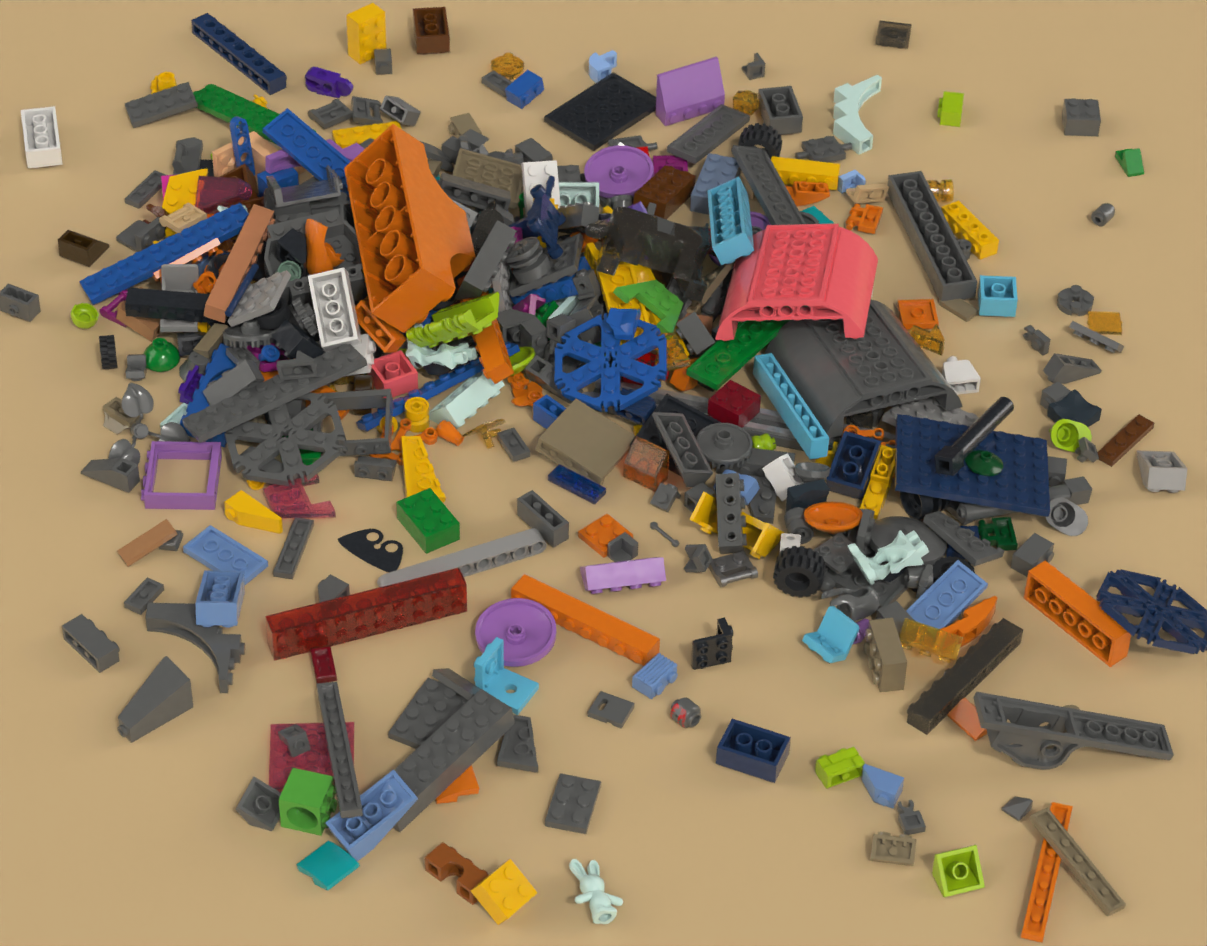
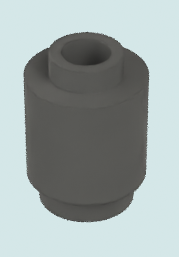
(1103, 214)

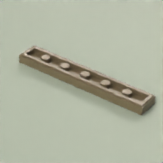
(1077, 861)

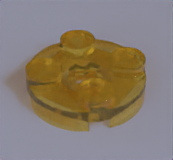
(508, 66)

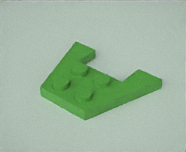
(655, 298)

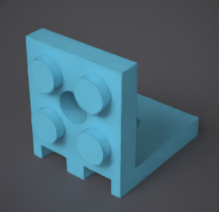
(496, 680)

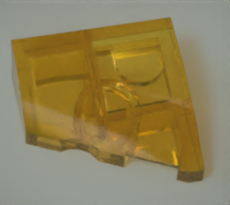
(675, 353)

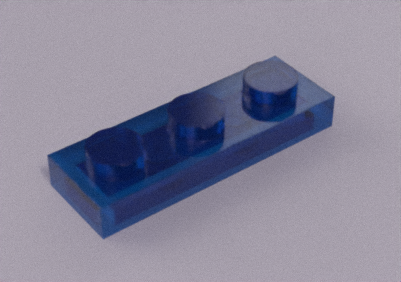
(577, 484)

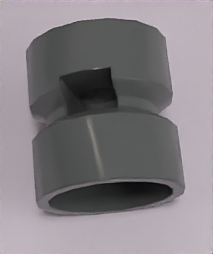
(796, 524)

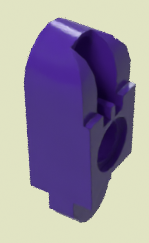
(327, 83)

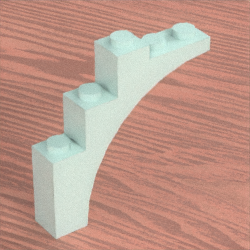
(847, 120)

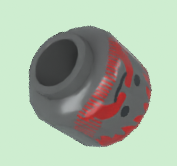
(685, 712)

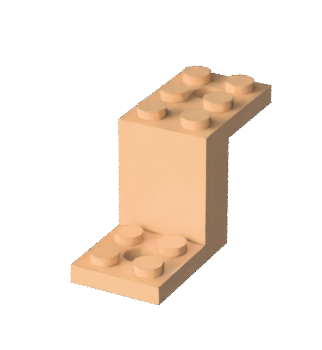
(260, 149)

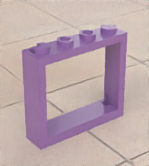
(182, 450)

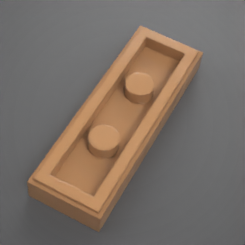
(147, 542)

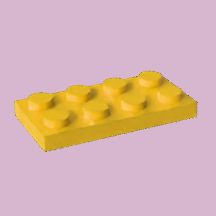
(359, 134)

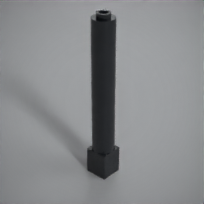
(951, 458)

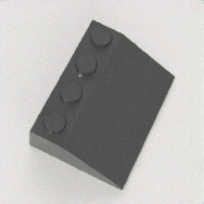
(486, 262)

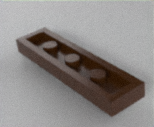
(1125, 440)

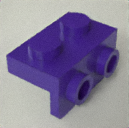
(192, 382)

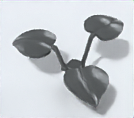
(137, 402)

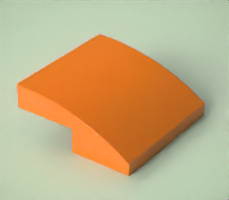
(464, 785)

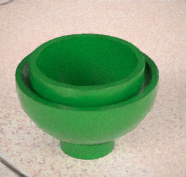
(161, 355)

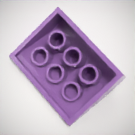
(689, 91)

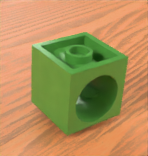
(307, 801)

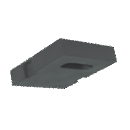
(615, 712)

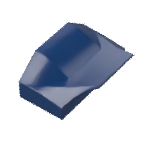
(624, 322)

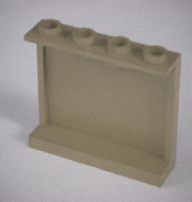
(585, 442)

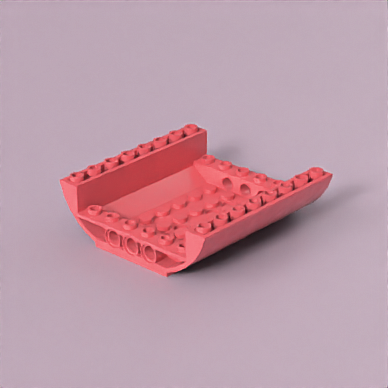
(799, 268)

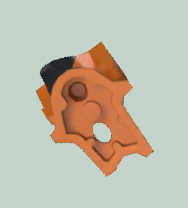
(211, 273)

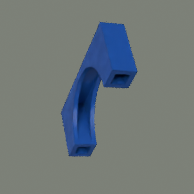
(214, 370)

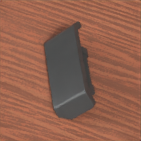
(187, 155)

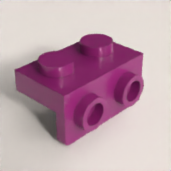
(529, 304)

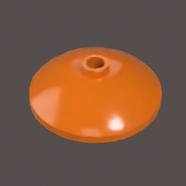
(833, 517)

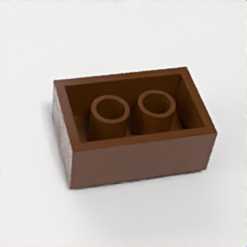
(431, 30)

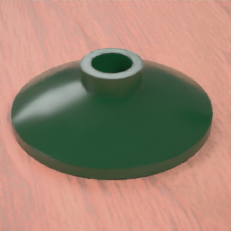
(984, 463)

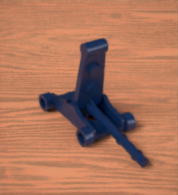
(543, 219)

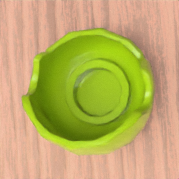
(84, 315)

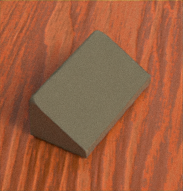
(211, 340)

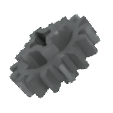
(305, 316)

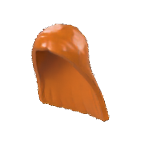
(317, 257)

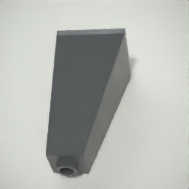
(158, 701)

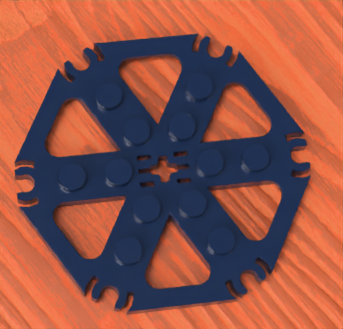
(1155, 610)

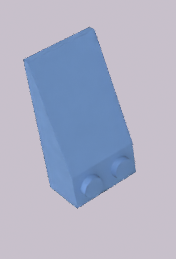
(382, 809)

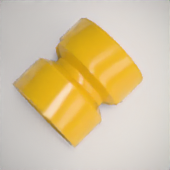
(418, 413)

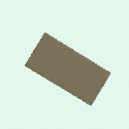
(960, 308)

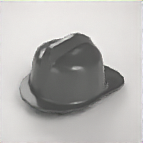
(1067, 517)

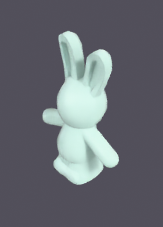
(593, 891)

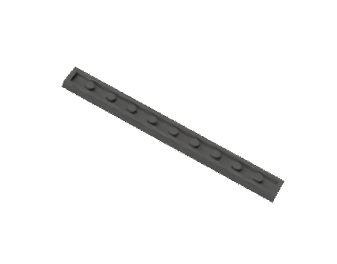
(339, 750)

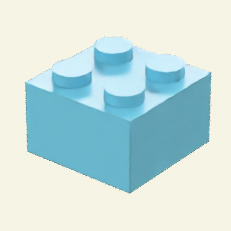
(997, 296)

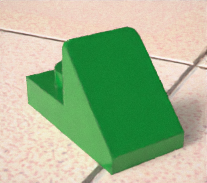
(1130, 161)

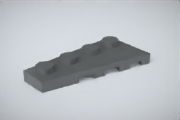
(962, 539)

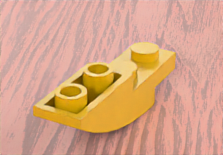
(880, 481)

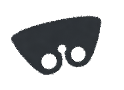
(364, 549)

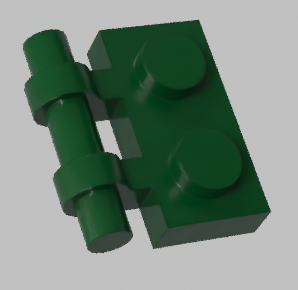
(1003, 532)

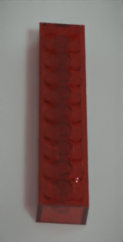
(366, 613)

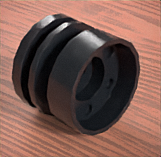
(919, 505)

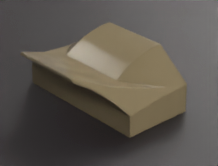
(115, 418)

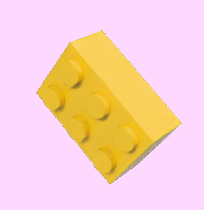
(366, 32)

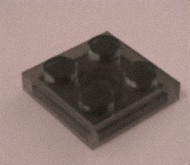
(893, 34)

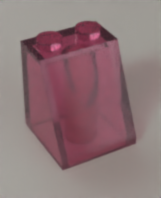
(220, 192)

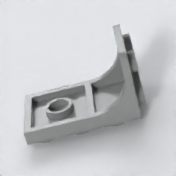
(179, 278)

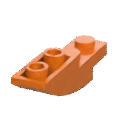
(808, 192)
(974, 620)

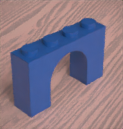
(554, 291)

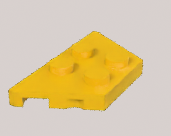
(182, 190)

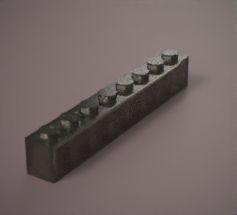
(964, 676)

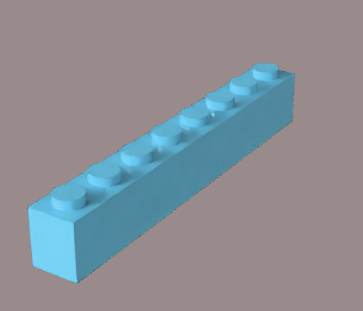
(791, 406)

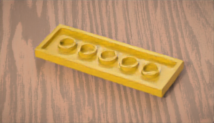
(624, 276)

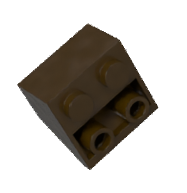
(81, 248)

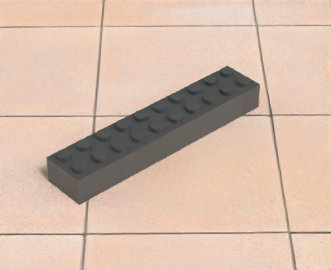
(931, 236)

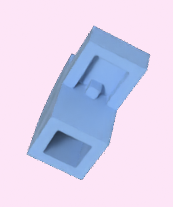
(601, 65)

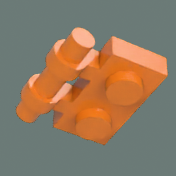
(869, 218)

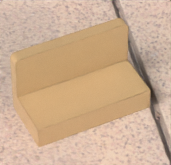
(868, 193)

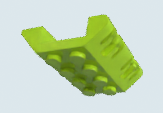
(457, 321)

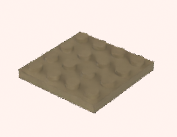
(490, 172)

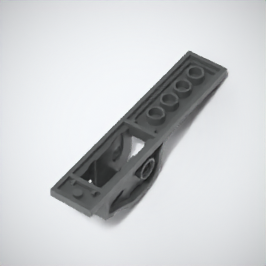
(1028, 741)

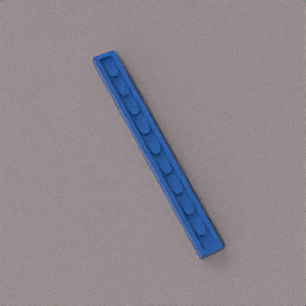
(430, 389)

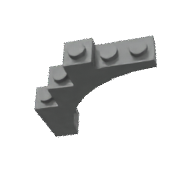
(180, 621)

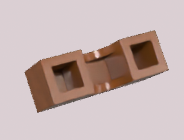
(446, 861)

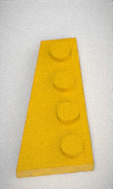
(417, 468)

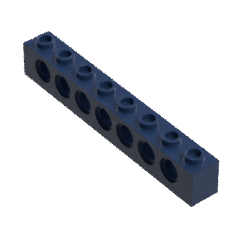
(239, 53)

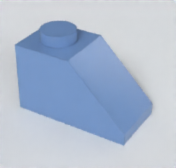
(882, 785)

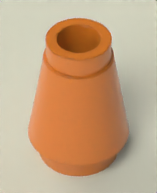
(448, 432)

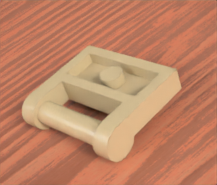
(183, 218)

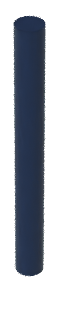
(241, 290)

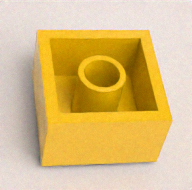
(504, 891)

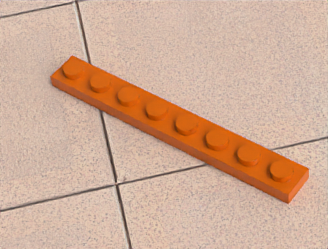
(1044, 881)

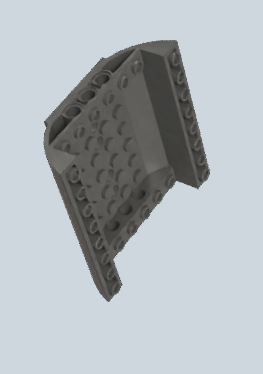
(842, 378)

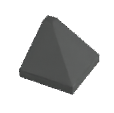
(1018, 807)

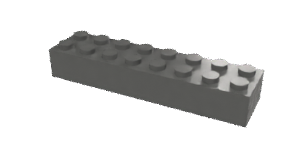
(453, 750)

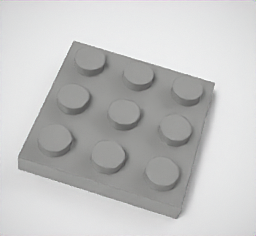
(260, 298)

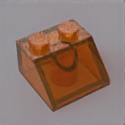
(646, 464)

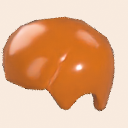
(334, 257)

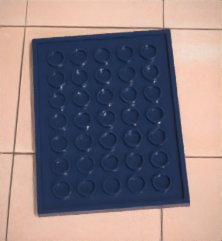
(1018, 488)

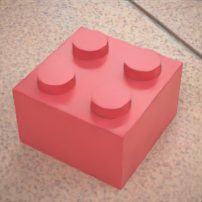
(394, 373)

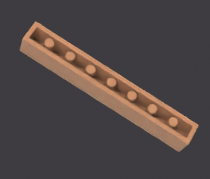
(239, 262)

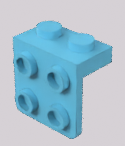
(833, 637)

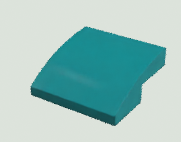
(328, 865)

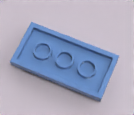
(224, 554)
(947, 597)

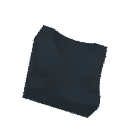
(1074, 408)
(806, 494)

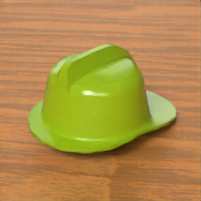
(1066, 434)

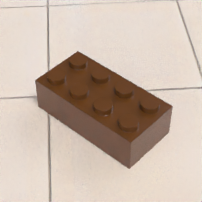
(667, 190)

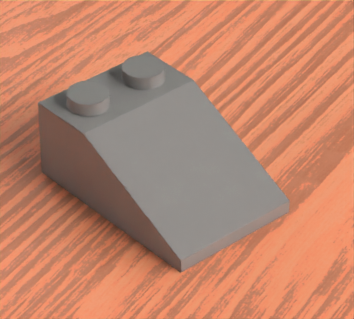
(1162, 471)

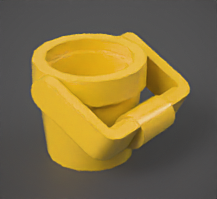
(163, 81)

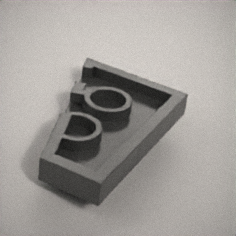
(518, 746)

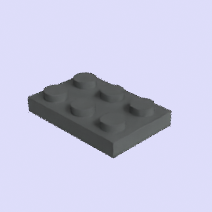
(573, 803)

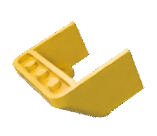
(760, 535)

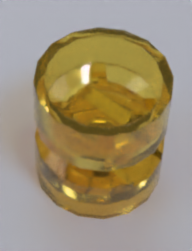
(942, 190)

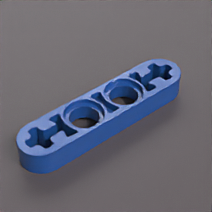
(245, 147)

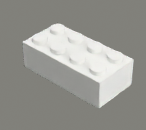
(41, 137)
(334, 309)

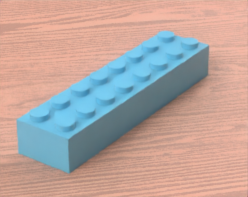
(730, 221)

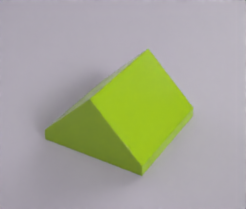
(958, 871)

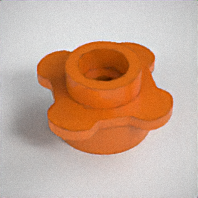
(518, 381)

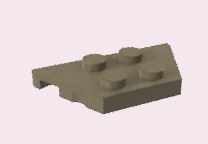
(713, 280)

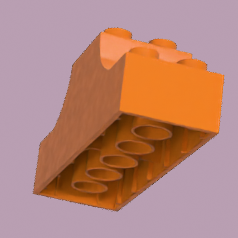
(405, 229)

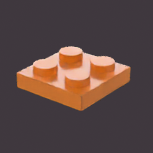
(918, 313)
(601, 532)

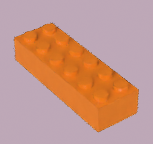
(1076, 613)

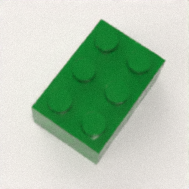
(428, 520)

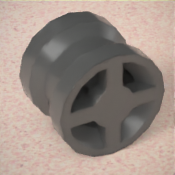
(965, 246)

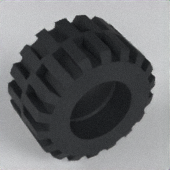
(762, 136)
(799, 571)

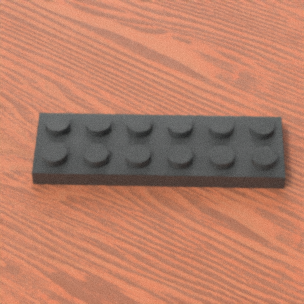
(708, 133)

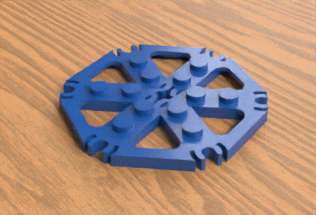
(599, 367)

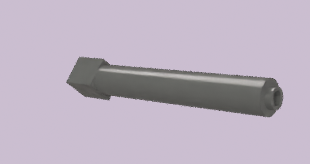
(1075, 490)

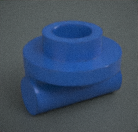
(269, 353)

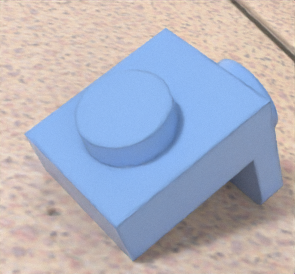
(850, 180)

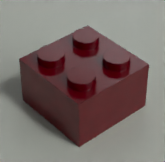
(734, 404)

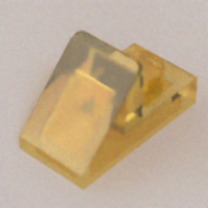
(929, 340)

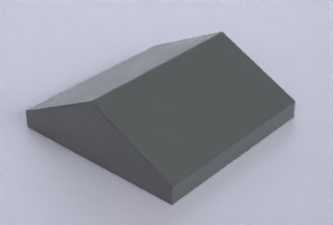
(260, 805)

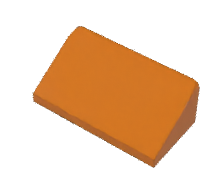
(966, 717)

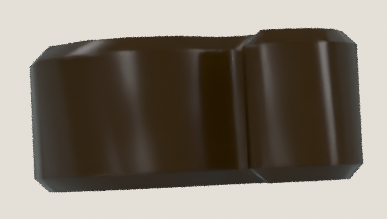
(361, 383)

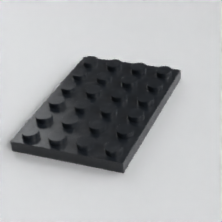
(602, 111)

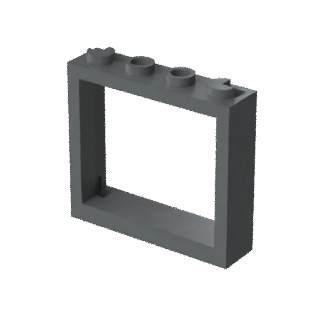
(363, 400)

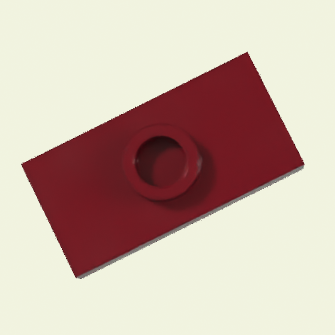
(323, 665)

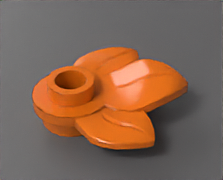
(527, 396)

